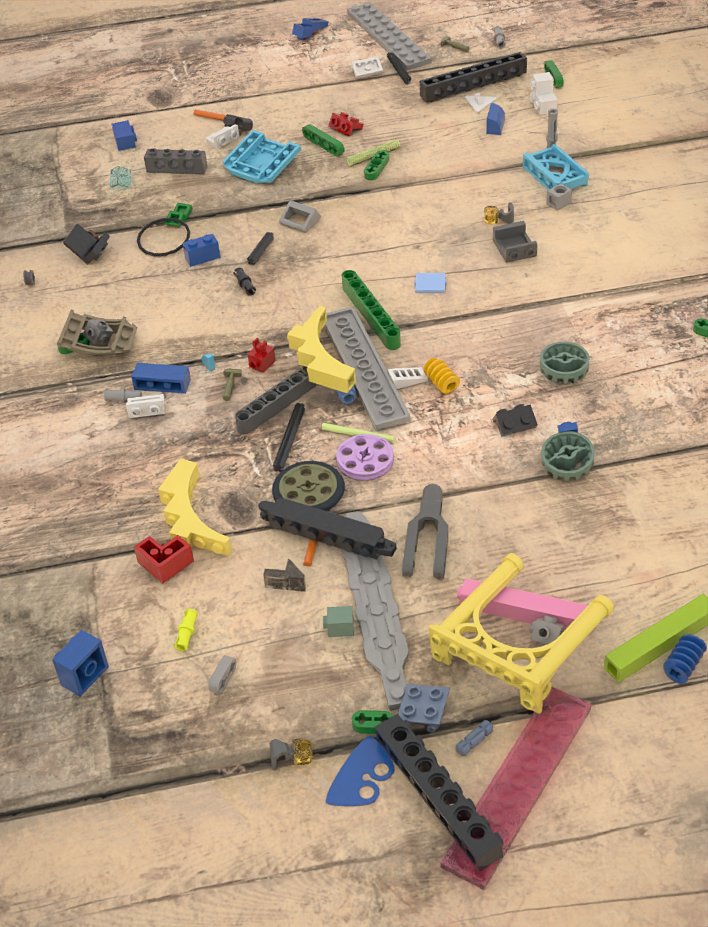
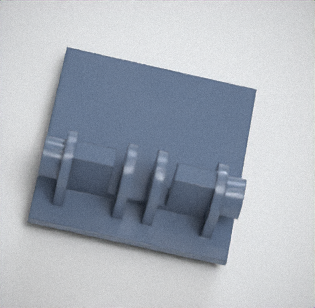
(424, 705)

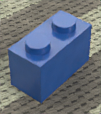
(124, 135)
(201, 250)

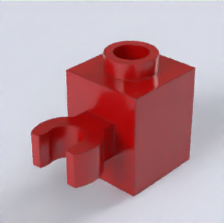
(261, 356)

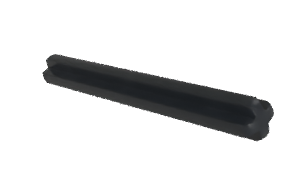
(288, 437)

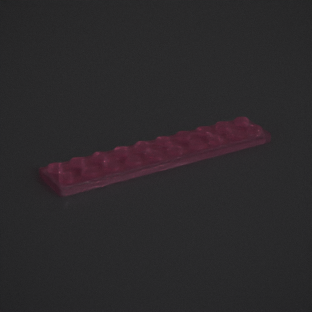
(522, 778)

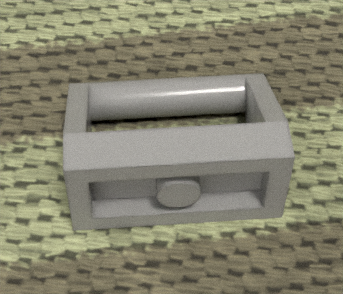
(296, 208)

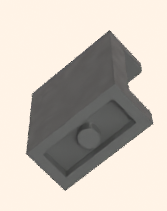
(514, 242)

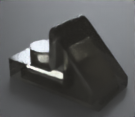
(286, 579)

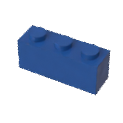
(161, 378)

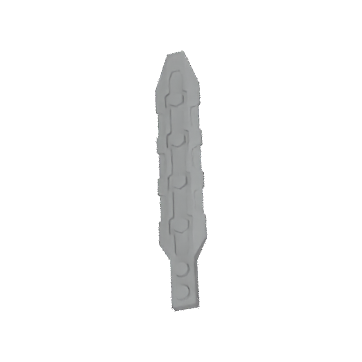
(379, 621)

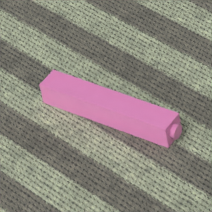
(525, 605)

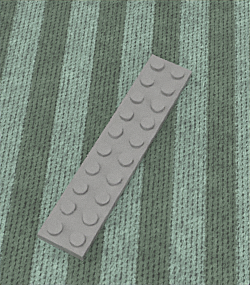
(388, 35)
(372, 379)

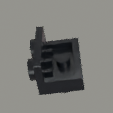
(515, 420)

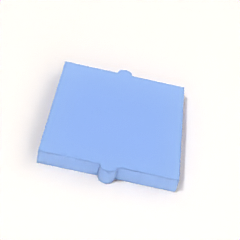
(430, 283)

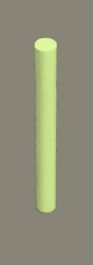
(353, 432)

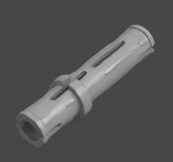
(552, 136)

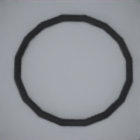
(157, 221)

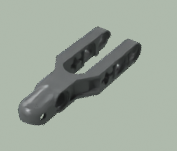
(429, 510)

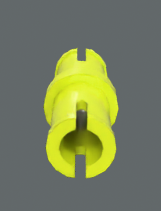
(186, 630)

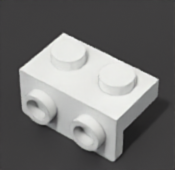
(145, 406)

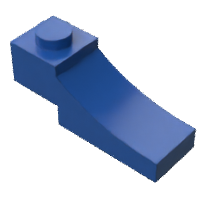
(308, 26)

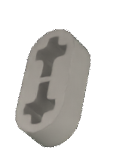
(222, 674)

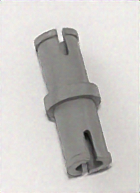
(499, 37)
(121, 395)

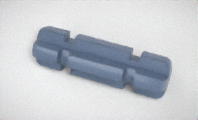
(474, 738)

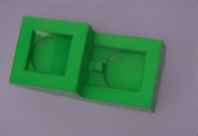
(180, 212)

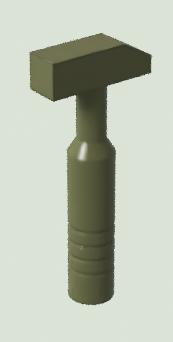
(446, 40)
(229, 385)

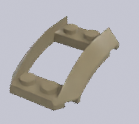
(76, 323)

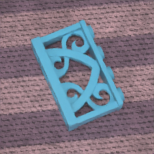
(573, 173)

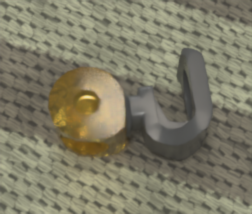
(492, 214)
(299, 751)

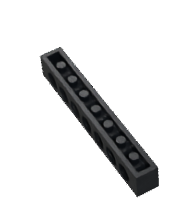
(473, 77)
(425, 776)

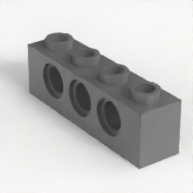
(175, 161)

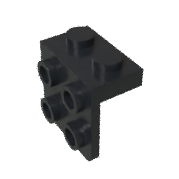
(84, 244)

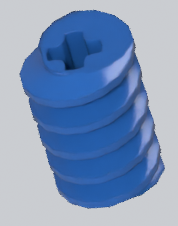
(684, 658)

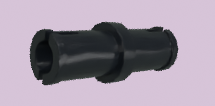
(244, 281)

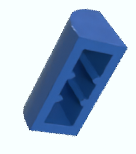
(495, 120)

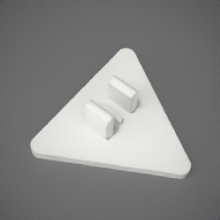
(479, 102)

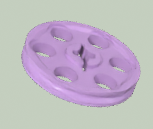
(369, 461)

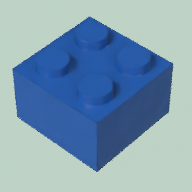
(80, 662)

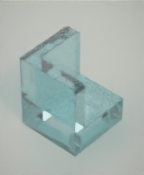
(120, 176)

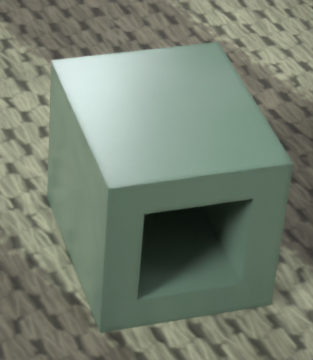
(339, 621)

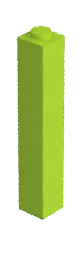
(657, 639)

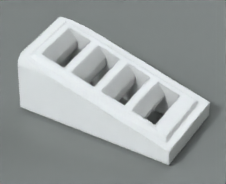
(407, 376)

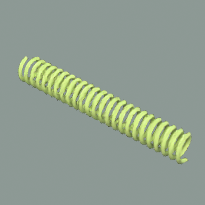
(351, 158)

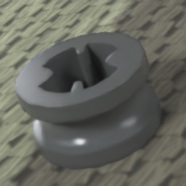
(29, 277)

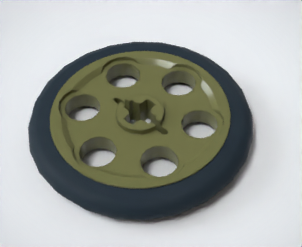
(317, 469)

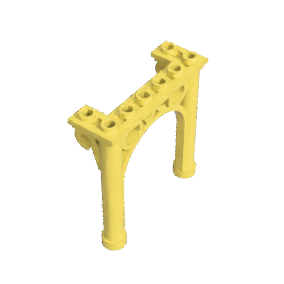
(531, 679)

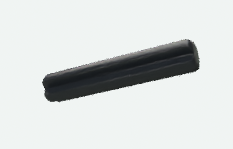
(260, 248)

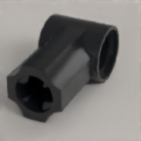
(244, 124)

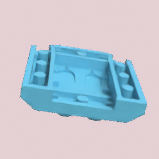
(260, 158)

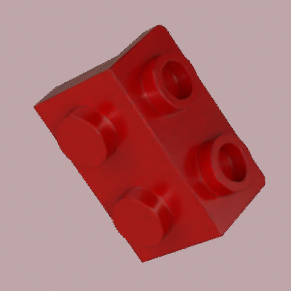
(344, 124)

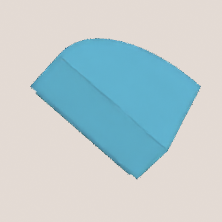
(208, 361)

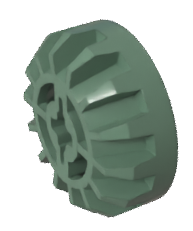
(564, 362)
(566, 450)

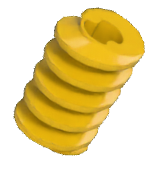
(441, 375)

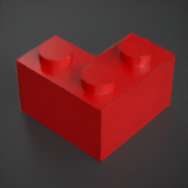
(164, 560)

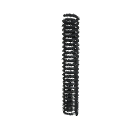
(399, 67)

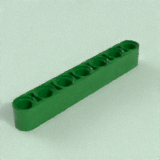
(371, 310)

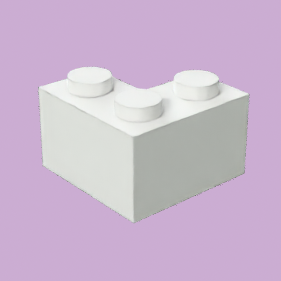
(542, 93)

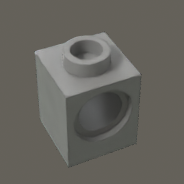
(559, 196)

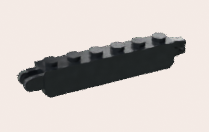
(327, 528)

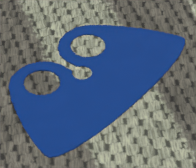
(349, 780)

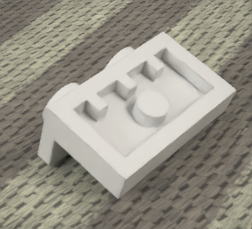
(366, 67)
(223, 137)

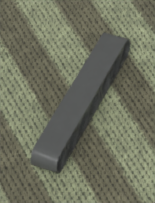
(273, 401)

